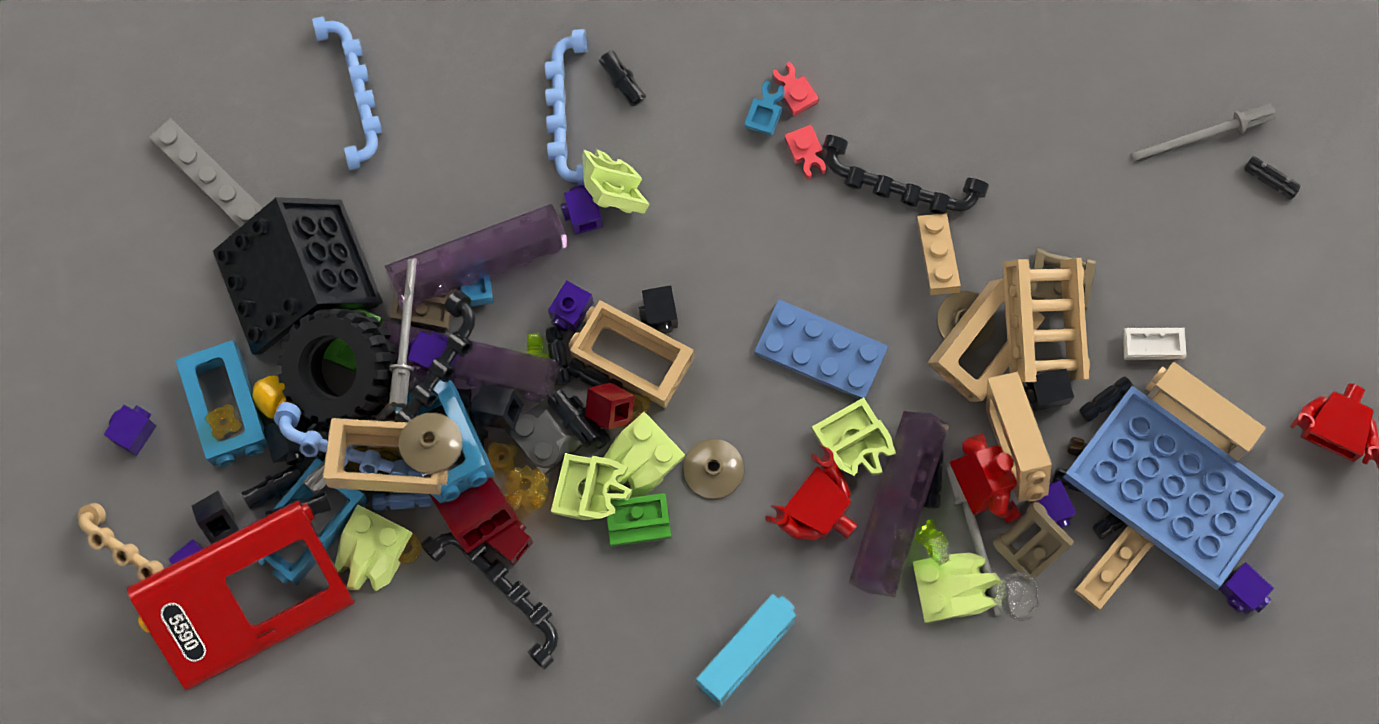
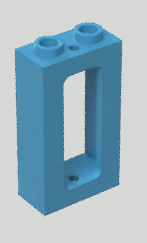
(253, 439)
(476, 466)
(297, 571)

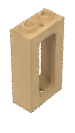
(608, 317)
(946, 358)
(1204, 410)
(373, 433)
(1018, 435)

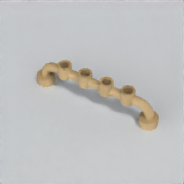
(94, 515)

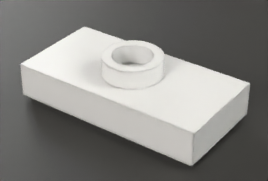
(1154, 343)

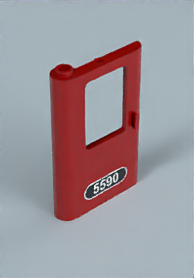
(199, 618)

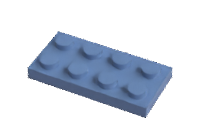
(821, 350)

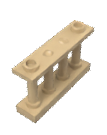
(1019, 319)

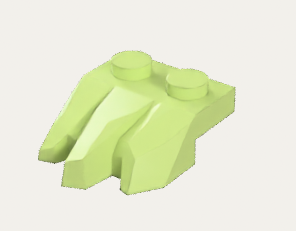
(612, 183)
(855, 438)
(646, 454)
(588, 487)
(370, 549)
(954, 587)

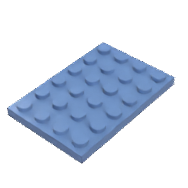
(1174, 487)

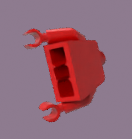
(1341, 425)
(986, 478)
(818, 504)

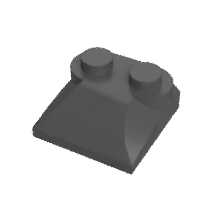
(544, 437)

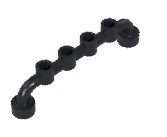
(910, 193)
(441, 369)
(516, 592)

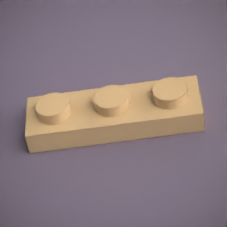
(938, 254)
(1113, 568)

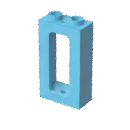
(747, 649)

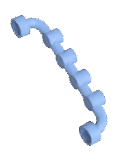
(556, 97)
(364, 98)
(370, 461)

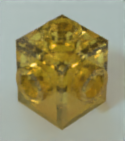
(531, 498)

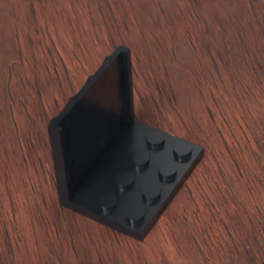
(293, 263)

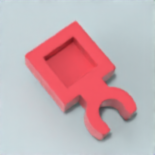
(798, 92)
(805, 147)

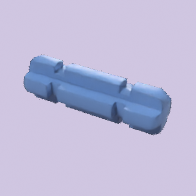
(399, 501)

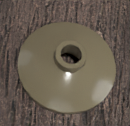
(955, 307)
(432, 456)
(713, 483)

